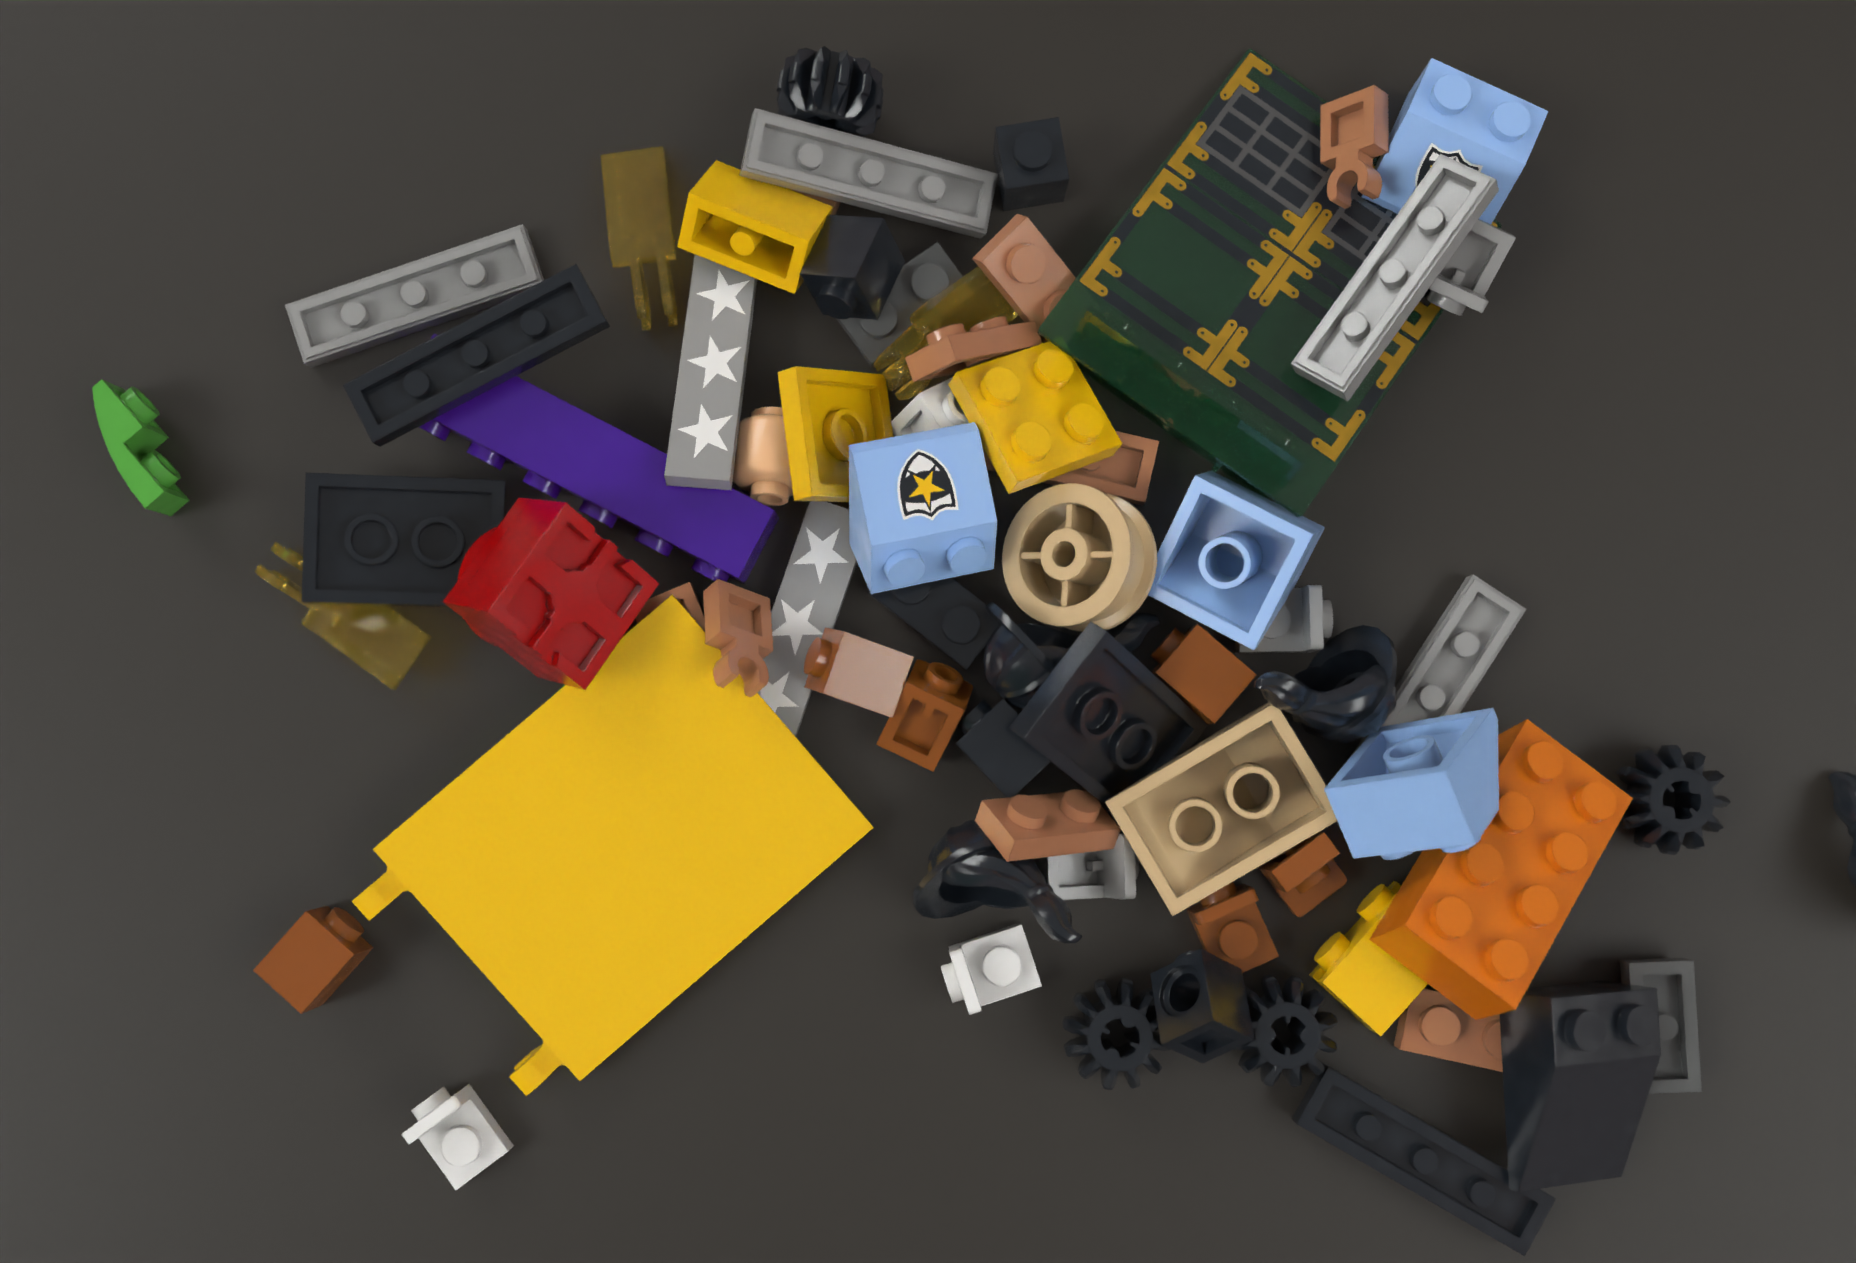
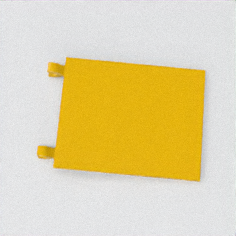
(619, 843)

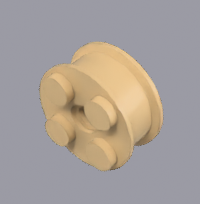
(1079, 558)

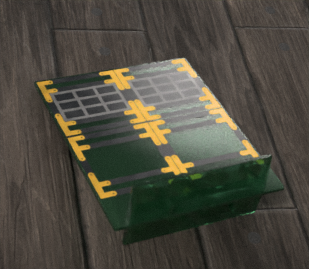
(1223, 284)

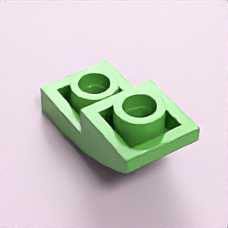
(131, 439)

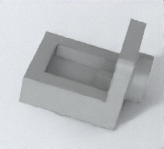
(1471, 269)
(1093, 873)

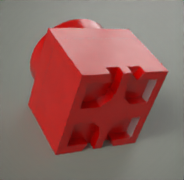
(550, 591)

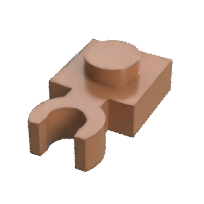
(1351, 135)
(742, 629)

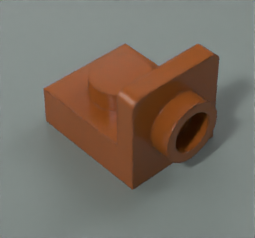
(926, 713)
(1305, 873)
(1233, 927)

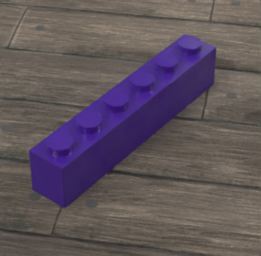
(611, 475)

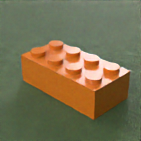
(1488, 914)

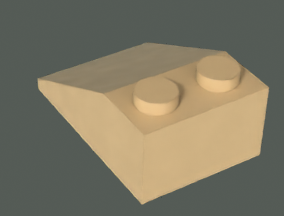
(1223, 807)

